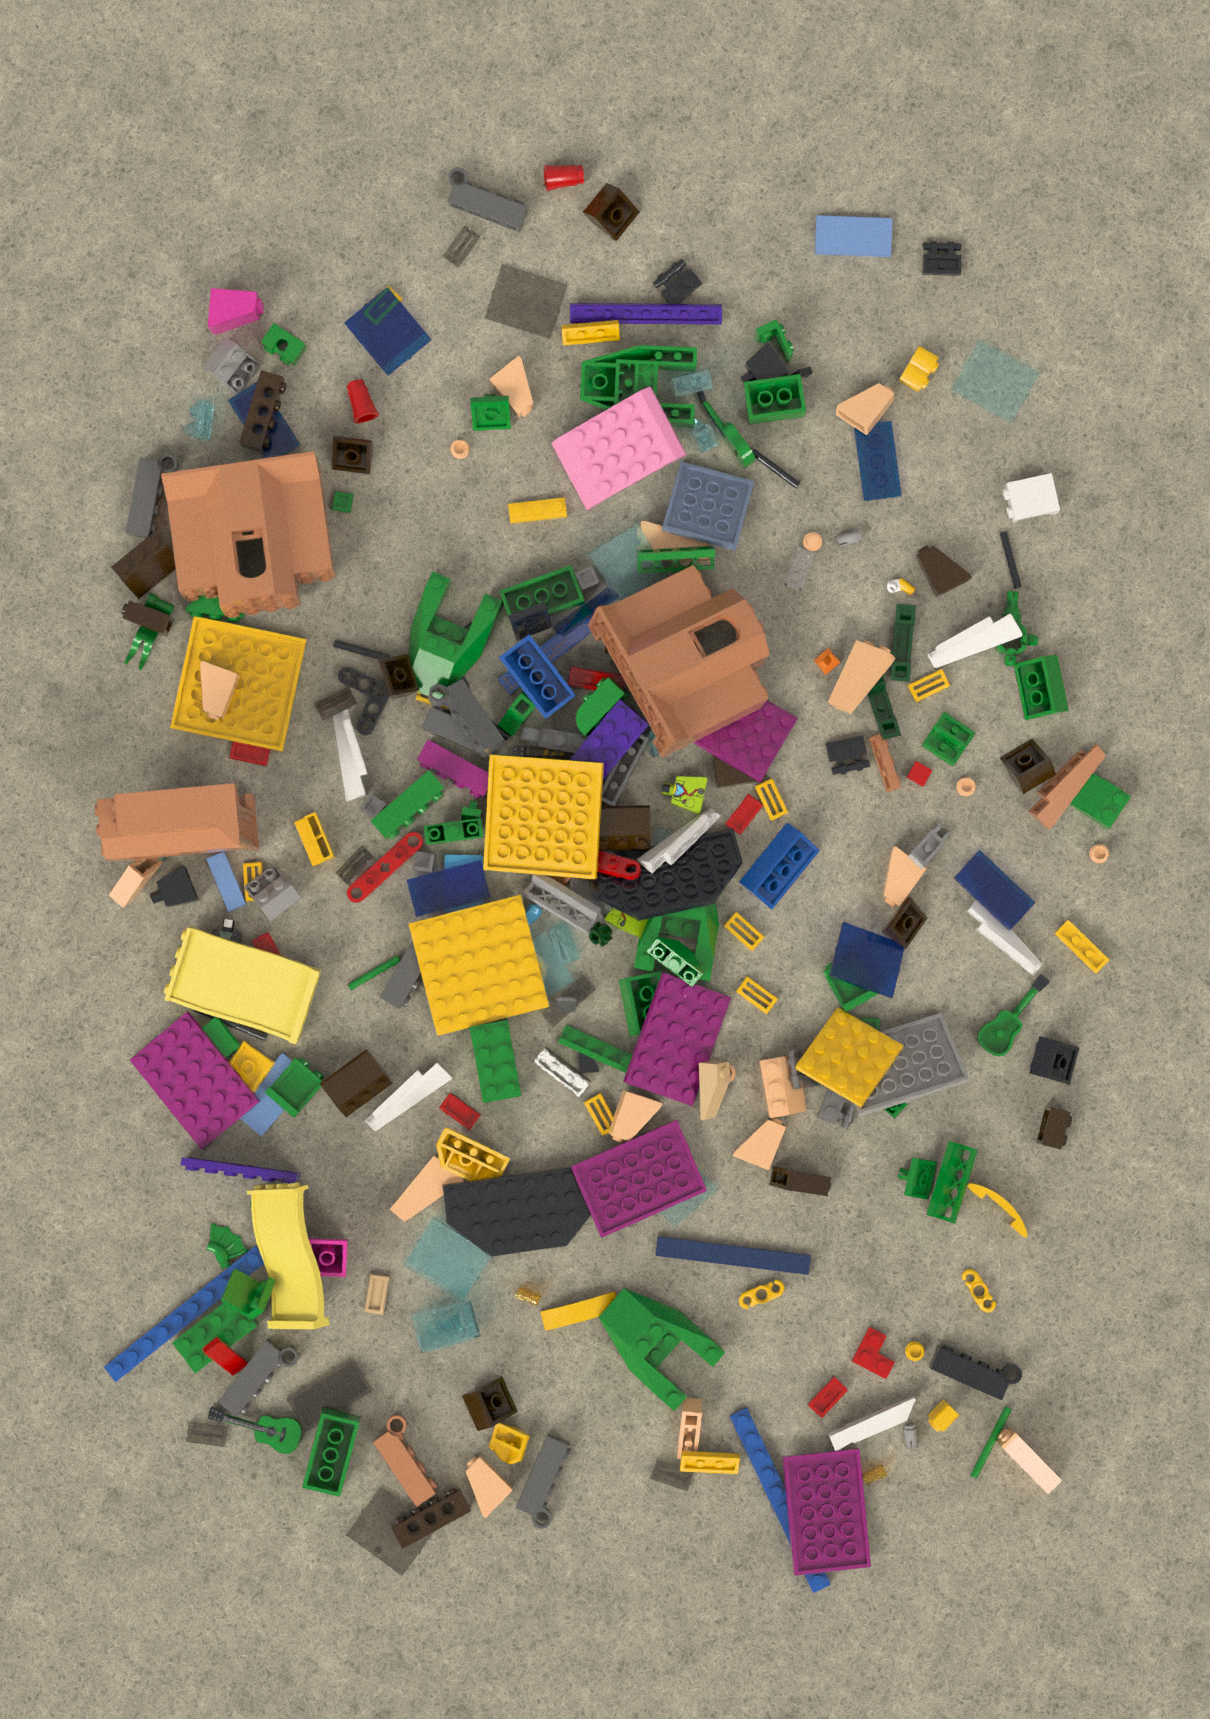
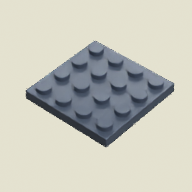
(708, 506)

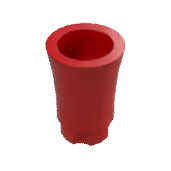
(562, 176)
(361, 402)

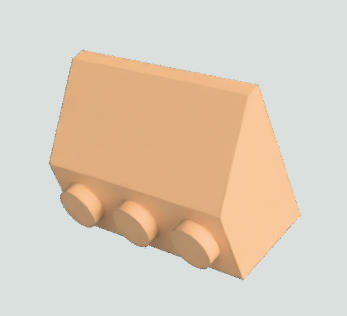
(778, 1088)

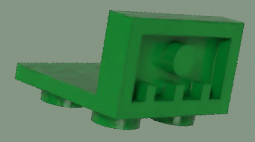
(766, 332)
(247, 1294)

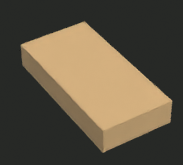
(377, 1294)

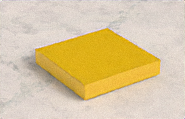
(251, 1065)

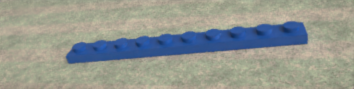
(181, 1317)
(770, 1480)

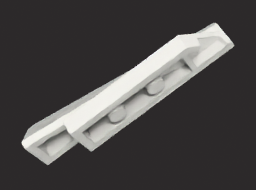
(975, 639)
(350, 757)
(678, 842)
(1003, 938)
(408, 1094)
(872, 1423)

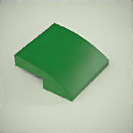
(948, 739)
(221, 1036)

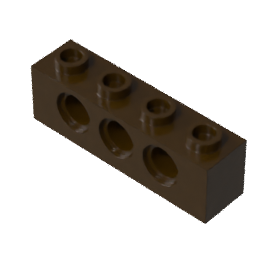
(265, 382)
(407, 1537)

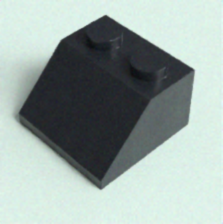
(1054, 1060)

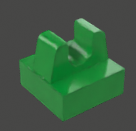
(471, 812)

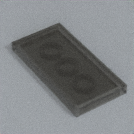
(331, 1391)

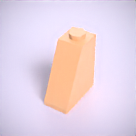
(512, 382)
(866, 407)
(217, 689)
(900, 877)
(134, 880)
(631, 1115)
(762, 1144)
(487, 1484)

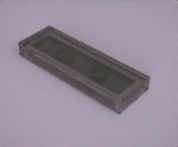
(580, 989)
(562, 1071)

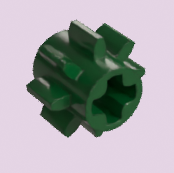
(600, 934)

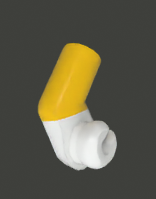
(900, 584)

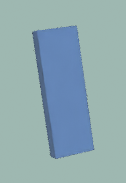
(226, 881)

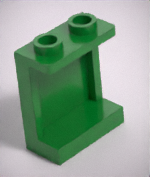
(847, 994)
(295, 1086)

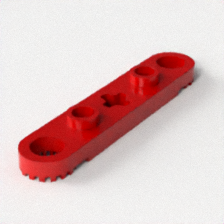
(395, 857)
(617, 865)

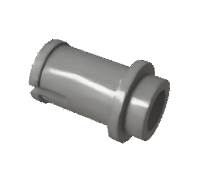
(849, 538)
(910, 1435)

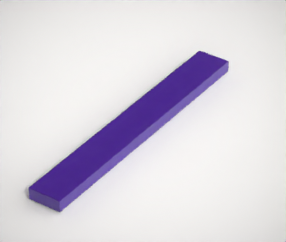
(646, 313)

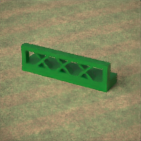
(675, 554)
(595, 1048)
(948, 1180)

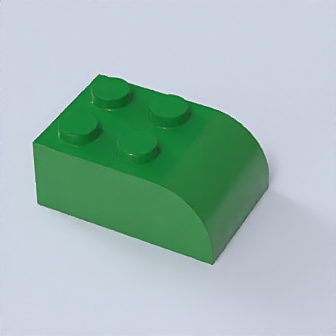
(599, 704)

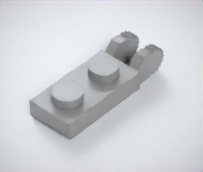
(928, 847)

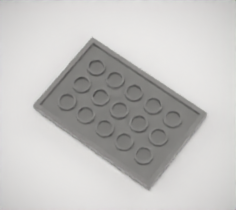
(922, 1067)

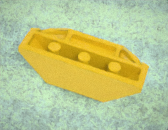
(468, 1156)

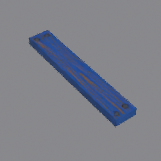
(553, 650)

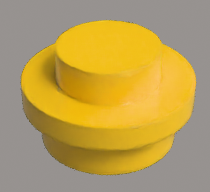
(914, 1351)

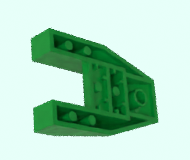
(625, 372)
(444, 650)
(695, 923)
(646, 1335)

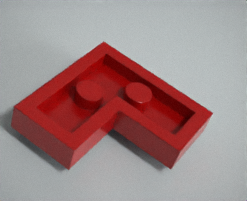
(868, 1356)

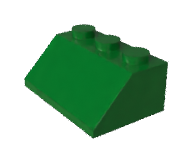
(774, 399)
(1041, 687)
(637, 997)

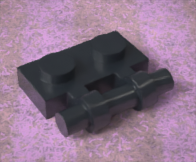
(942, 264)
(682, 287)
(847, 749)

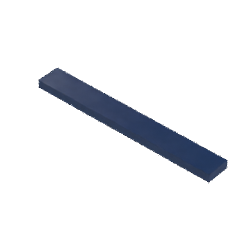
(733, 1255)

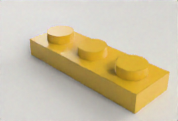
(590, 332)
(537, 510)
(1081, 946)
(709, 1462)

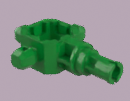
(1031, 640)

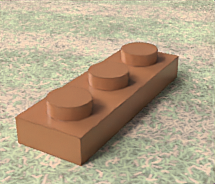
(885, 763)

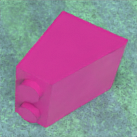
(233, 309)
(330, 1255)

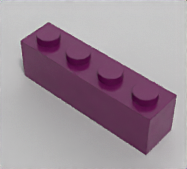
(454, 767)

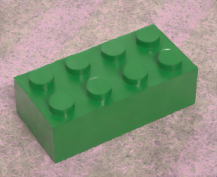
(556, 589)
(408, 805)
(495, 1061)
(221, 1323)
(331, 1452)

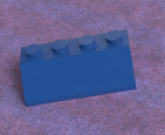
(537, 676)
(779, 865)

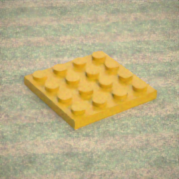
(849, 1057)

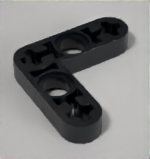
(373, 698)

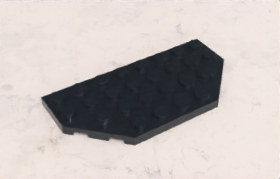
(687, 884)
(517, 1210)

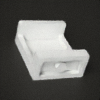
(1031, 497)

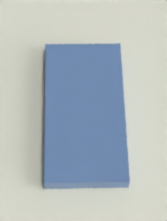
(853, 236)
(266, 1111)

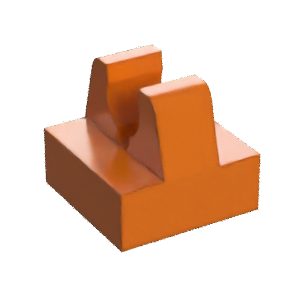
(827, 661)

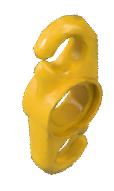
(770, 1294)
(978, 1299)

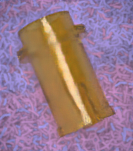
(528, 1296)
(874, 1474)

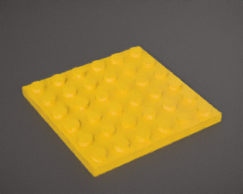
(266, 687)
(543, 816)
(478, 965)

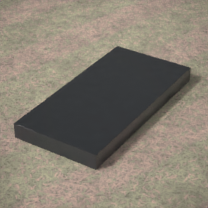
(530, 621)

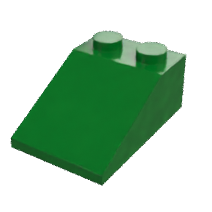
(1100, 801)

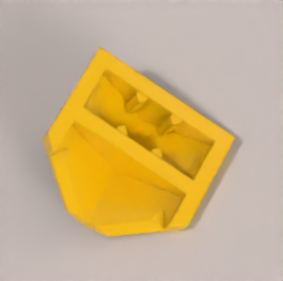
(508, 1443)

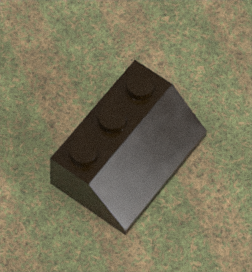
(146, 565)
(625, 828)
(356, 1083)

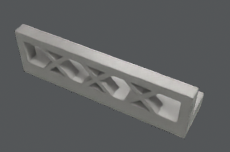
(565, 899)

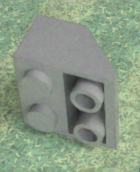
(231, 365)
(272, 892)

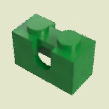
(275, 337)

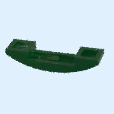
(902, 642)
(883, 711)

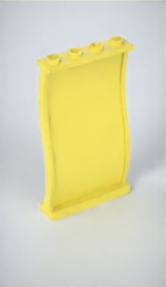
(242, 984)
(288, 1256)

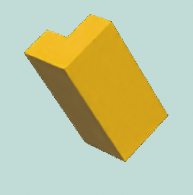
(314, 839)

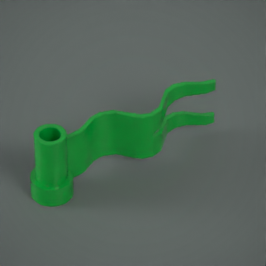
(148, 635)

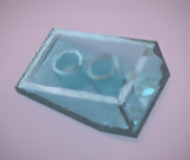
(446, 1326)

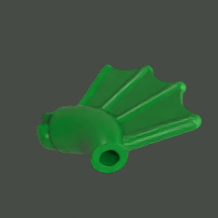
(224, 1245)

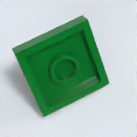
(490, 412)
(919, 1178)

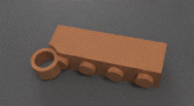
(403, 1463)

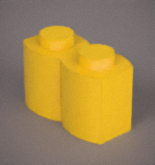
(919, 368)
(942, 1416)

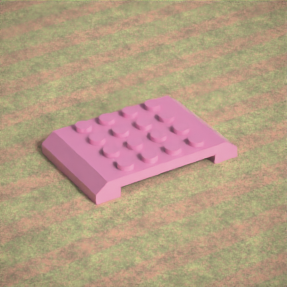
(618, 448)

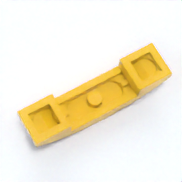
(1016, 1223)
(576, 1311)

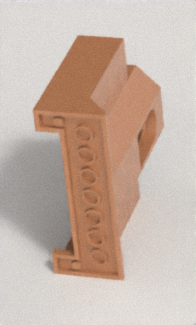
(275, 499)
(666, 667)
(176, 822)

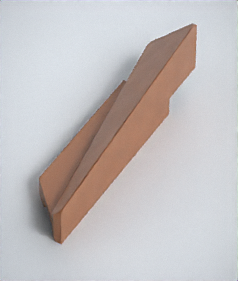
(1065, 785)

